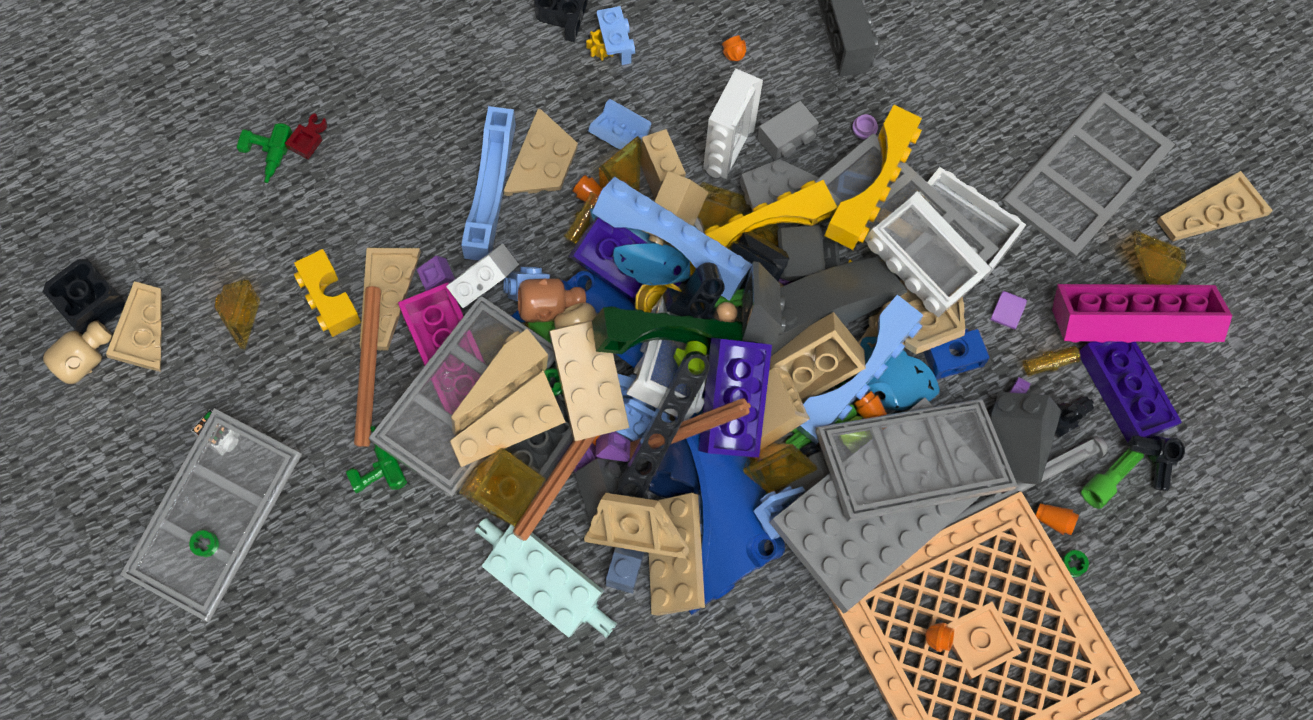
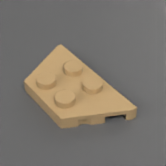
(543, 158)
(934, 330)
(636, 526)

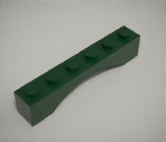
(621, 329)

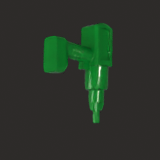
(274, 146)
(386, 466)

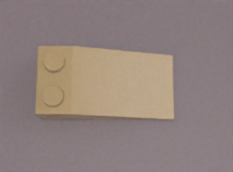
(820, 357)
(511, 369)

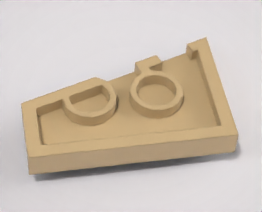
(139, 329)

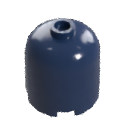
(676, 472)

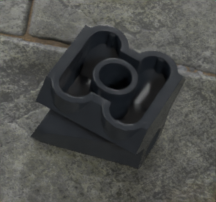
(758, 249)
(83, 295)

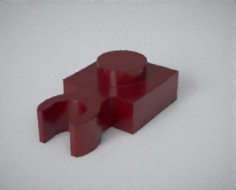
(306, 139)

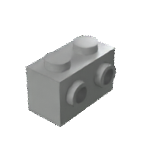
(788, 131)

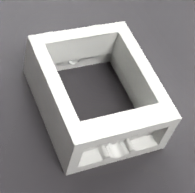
(482, 275)

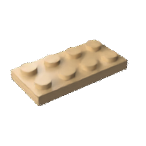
(588, 382)
(676, 581)

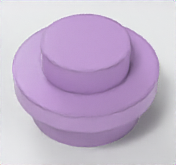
(864, 126)

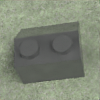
(762, 307)

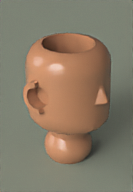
(545, 298)

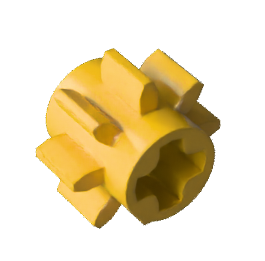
(595, 45)

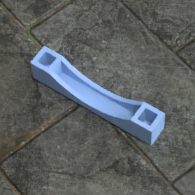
(628, 208)
(485, 209)
(894, 327)

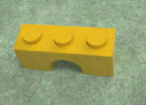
(336, 312)

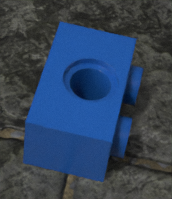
(971, 350)

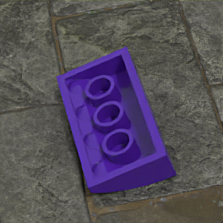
(596, 251)
(735, 373)
(1129, 388)

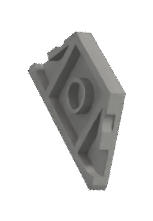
(771, 181)

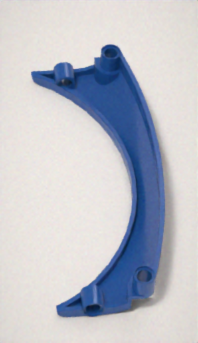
(731, 531)

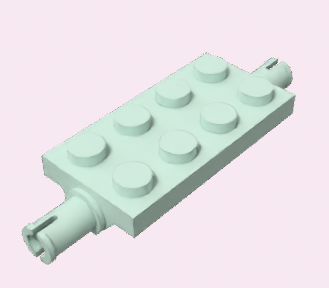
(544, 580)

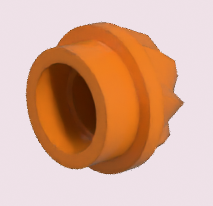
(734, 48)
(940, 637)

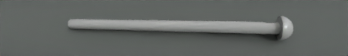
(1053, 467)

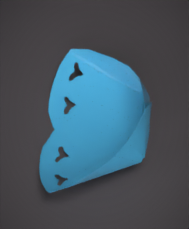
(648, 263)
(900, 381)

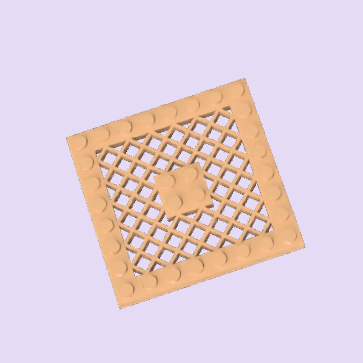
(981, 635)

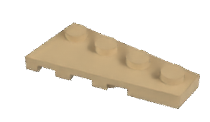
(1216, 208)
(392, 272)
(515, 419)

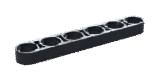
(658, 426)

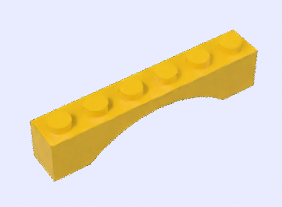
(804, 207)
(852, 215)

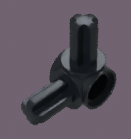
(1072, 414)
(1162, 452)

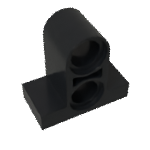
(557, 15)
(698, 295)

